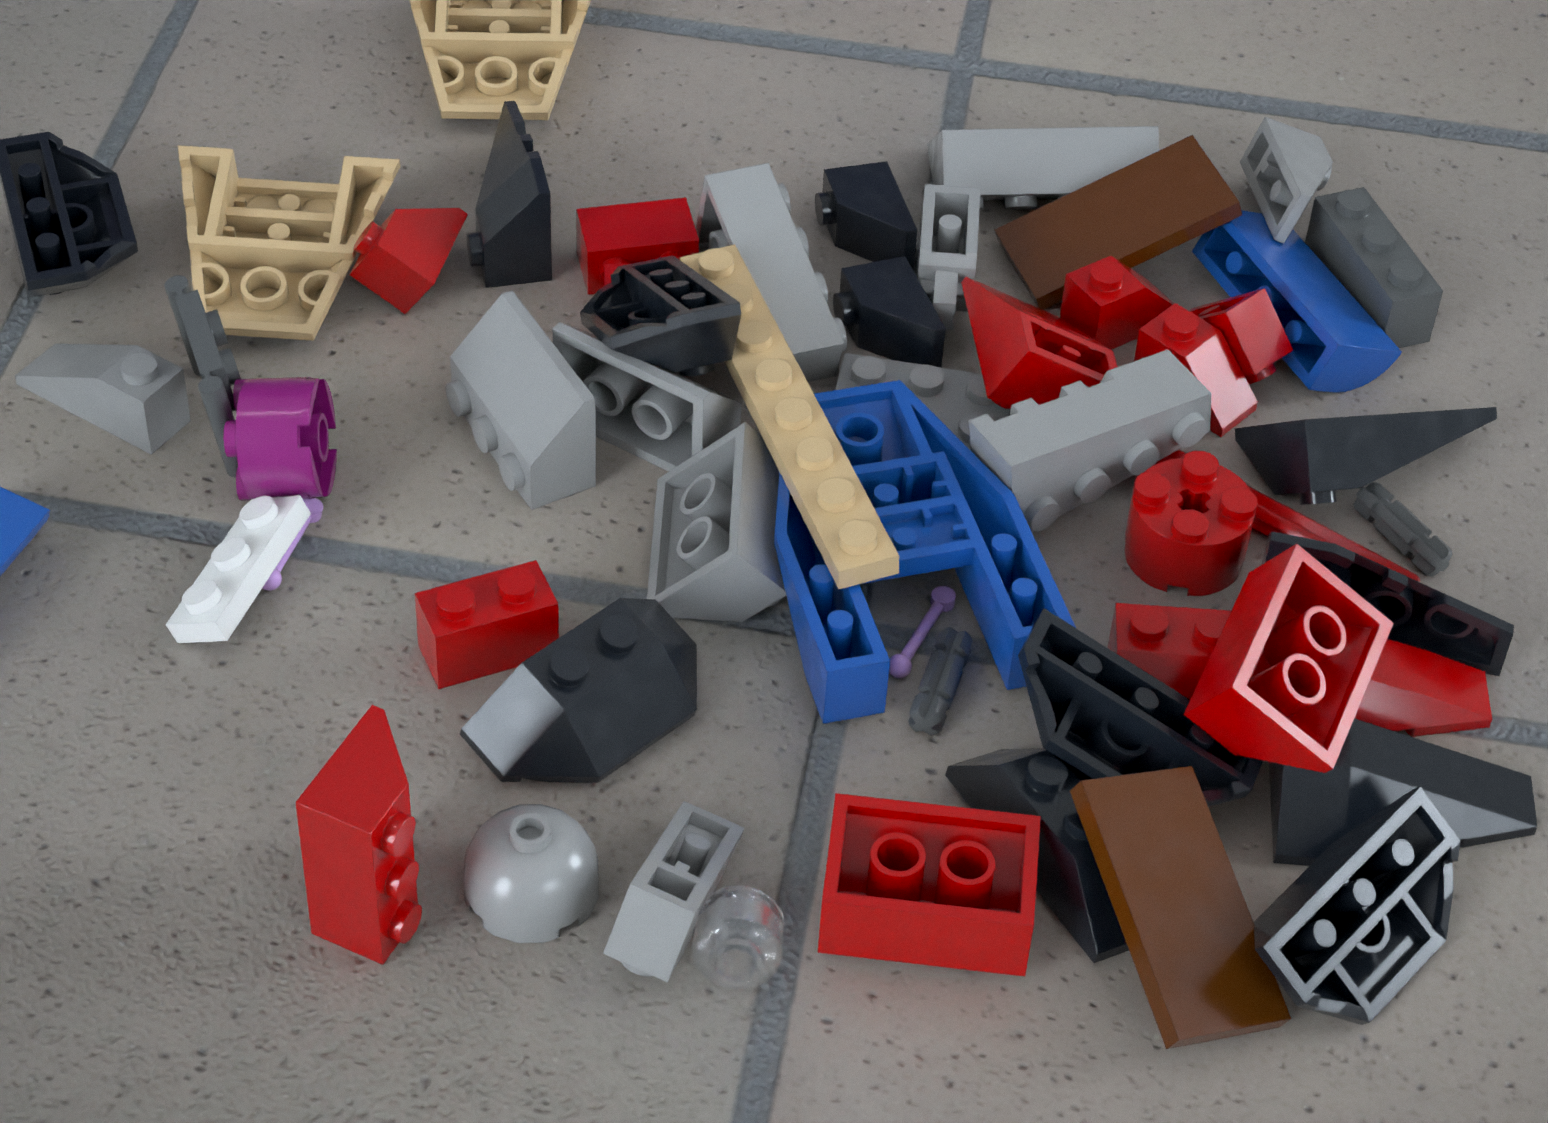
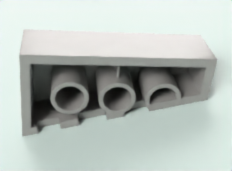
(754, 214)
(1092, 435)

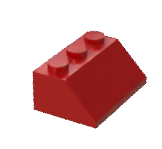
(1290, 665)
(360, 844)
(930, 884)

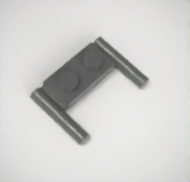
(202, 335)

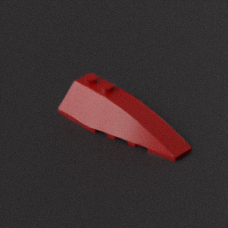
(1406, 692)

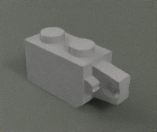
(948, 246)

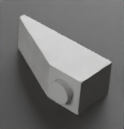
(1285, 173)
(113, 388)
(671, 890)

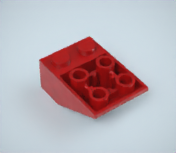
(1029, 349)

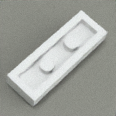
(238, 569)

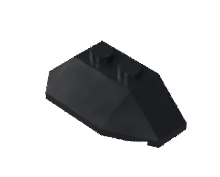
(62, 214)
(665, 316)
(590, 698)
(1117, 717)
(1067, 872)
(1364, 912)

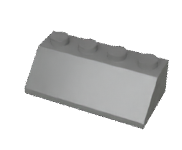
(1034, 161)

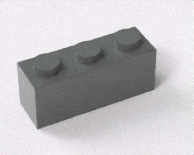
(1375, 264)

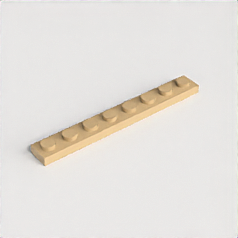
(799, 432)

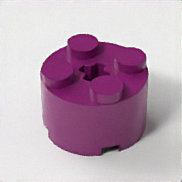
(282, 437)

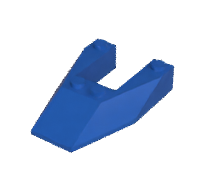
(940, 515)

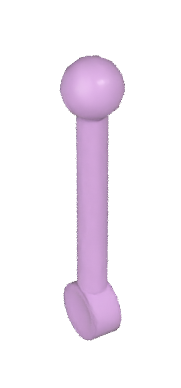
(316, 508)
(941, 601)

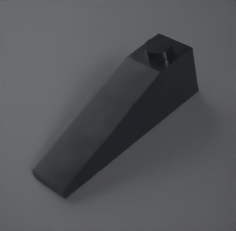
(512, 209)
(1349, 451)
(1419, 613)
(1377, 768)

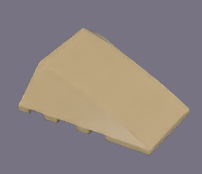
(497, 53)
(275, 248)

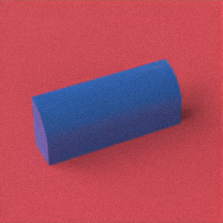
(1330, 332)

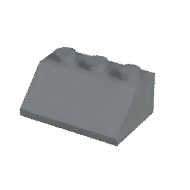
(525, 405)
(644, 405)
(717, 532)

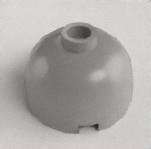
(531, 873)

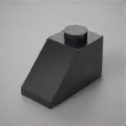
(866, 212)
(890, 312)

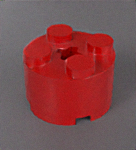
(1189, 524)

